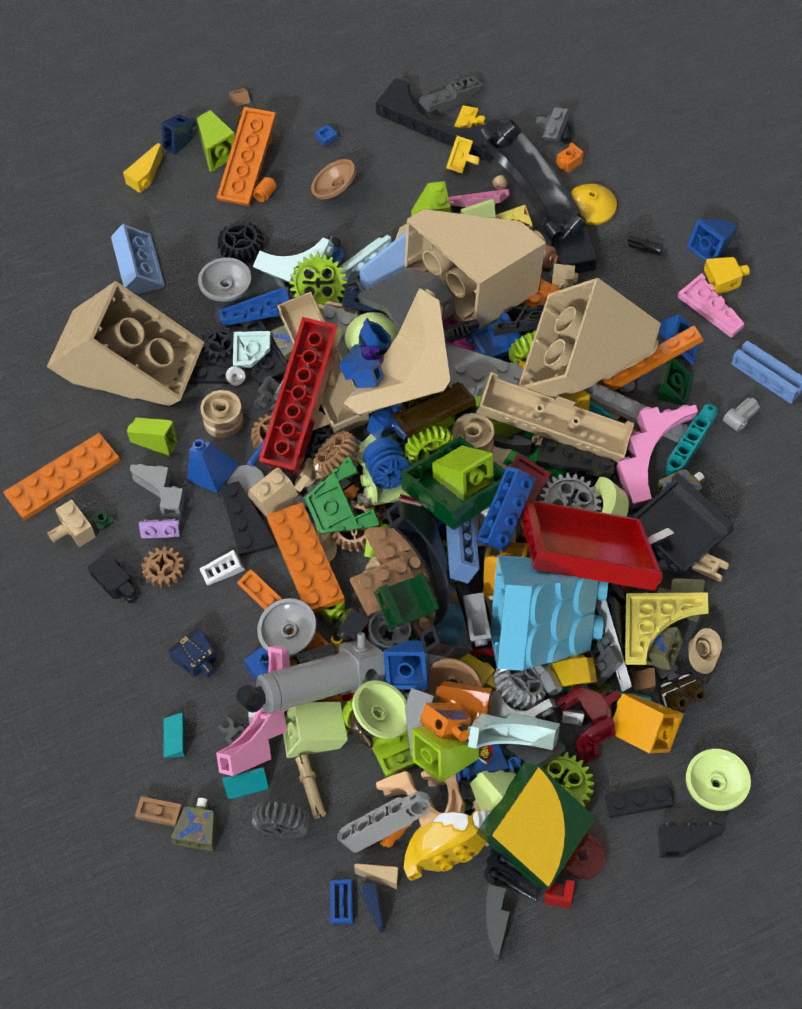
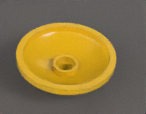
(595, 203)

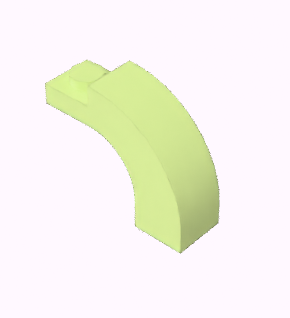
(613, 497)

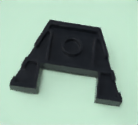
(527, 320)

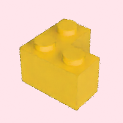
(575, 670)

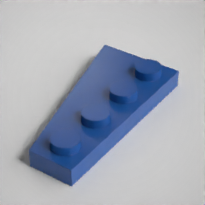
(254, 308)

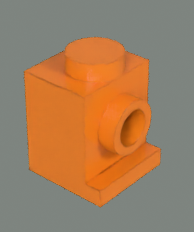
(570, 158)

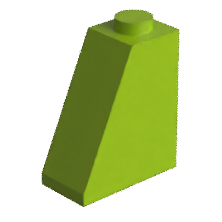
(153, 434)

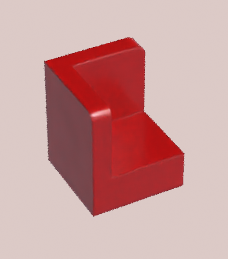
(560, 894)

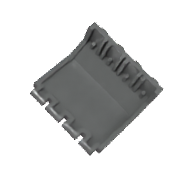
(398, 293)

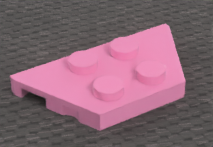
(475, 198)

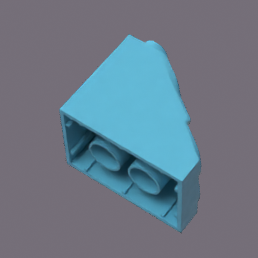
(541, 614)

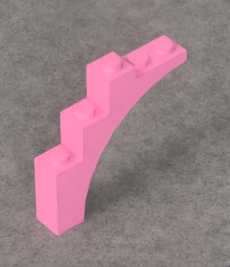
(653, 426)
(253, 744)

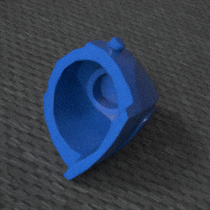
(374, 335)

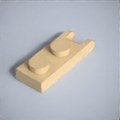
(709, 566)

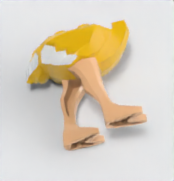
(442, 837)

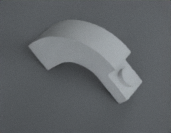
(502, 709)

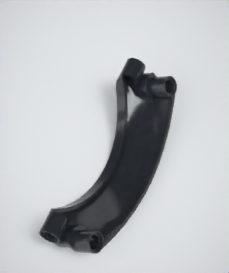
(539, 180)

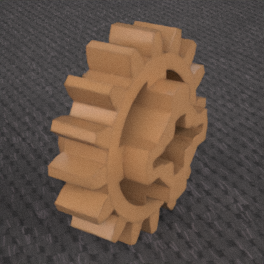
(170, 571)

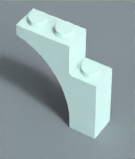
(283, 265)
(513, 730)

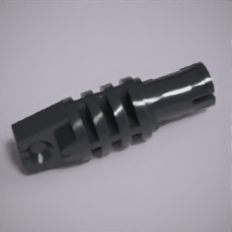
(461, 330)

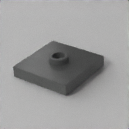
(535, 754)

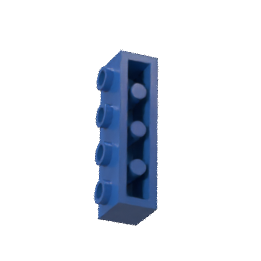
(506, 509)

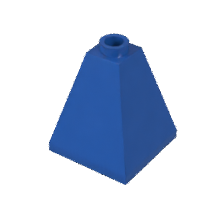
(711, 237)
(209, 466)

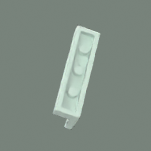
(353, 265)

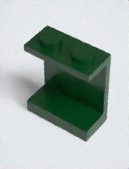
(406, 600)

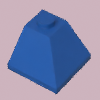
(671, 327)
(407, 665)

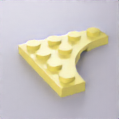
(651, 613)

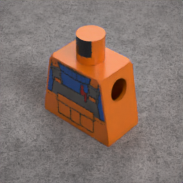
(446, 720)

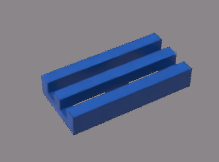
(341, 920)

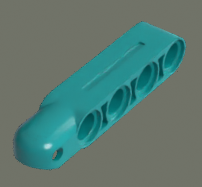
(690, 447)

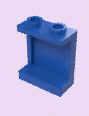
(490, 345)

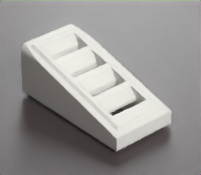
(225, 559)

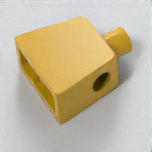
(725, 273)

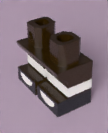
(681, 692)

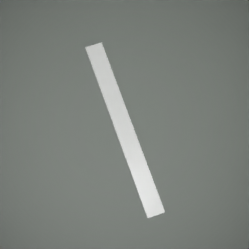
(608, 628)

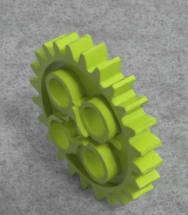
(318, 265)
(578, 791)

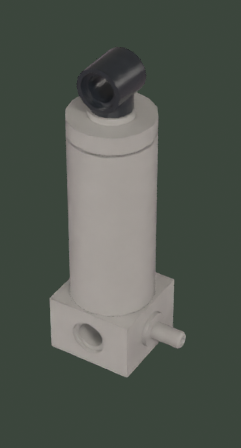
(317, 679)

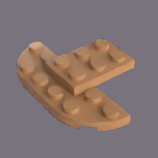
(397, 564)

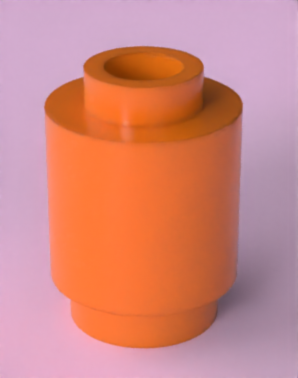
(264, 189)

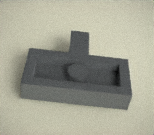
(554, 124)

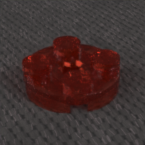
(595, 861)

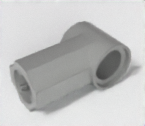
(739, 417)

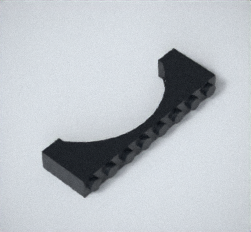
(398, 107)
(448, 632)

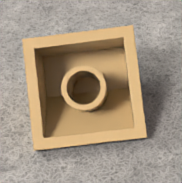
(273, 493)

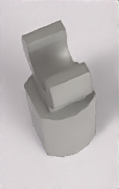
(549, 679)

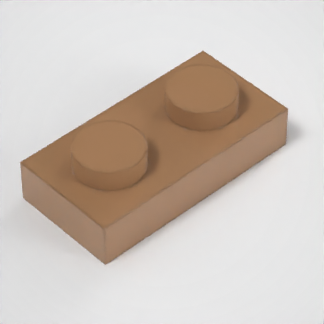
(158, 811)

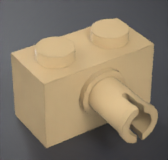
(73, 523)

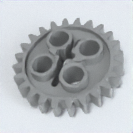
(554, 495)

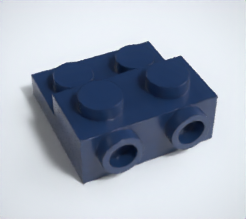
(351, 300)

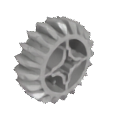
(520, 687)

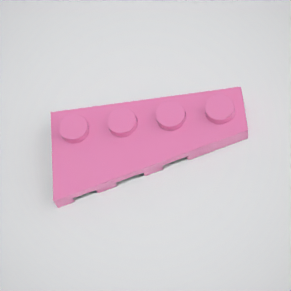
(706, 302)

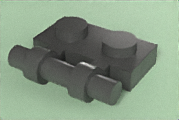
(608, 660)

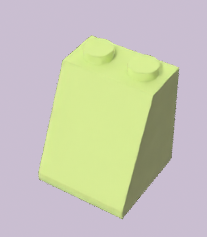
(314, 728)
(490, 787)

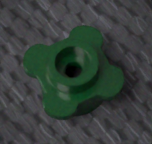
(102, 524)

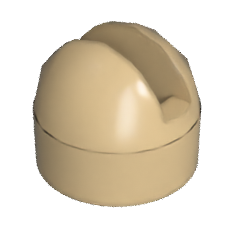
(500, 182)

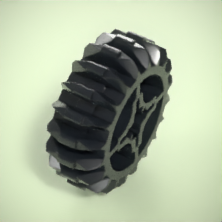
(239, 237)

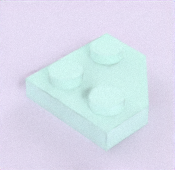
(250, 347)

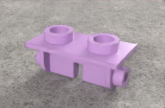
(159, 529)

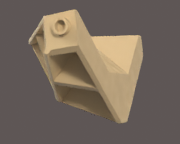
(413, 363)

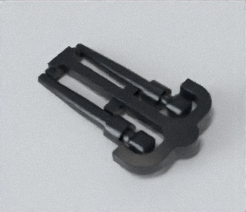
(492, 862)

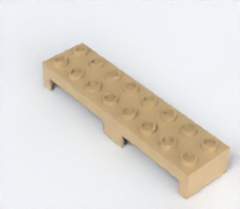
(337, 387)
(554, 419)

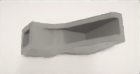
(157, 481)
(477, 619)

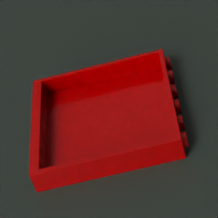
(589, 545)

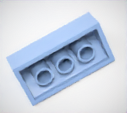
(137, 260)
(384, 264)

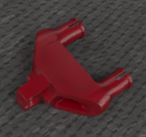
(596, 704)

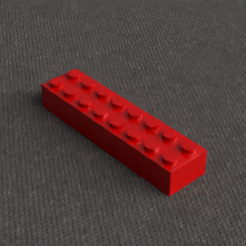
(300, 395)

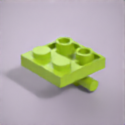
(393, 754)

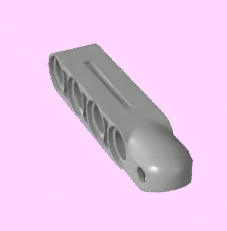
(384, 821)

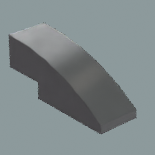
(495, 919)

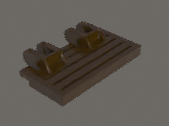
(433, 409)

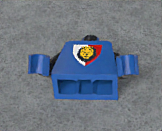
(491, 759)

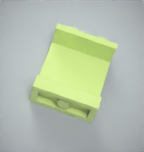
(378, 495)

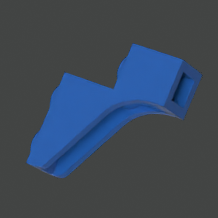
(364, 372)

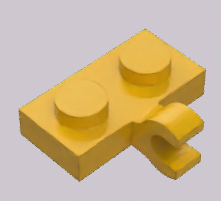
(468, 117)
(461, 155)

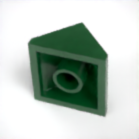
(675, 383)

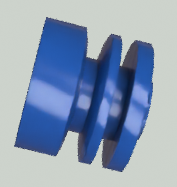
(385, 461)

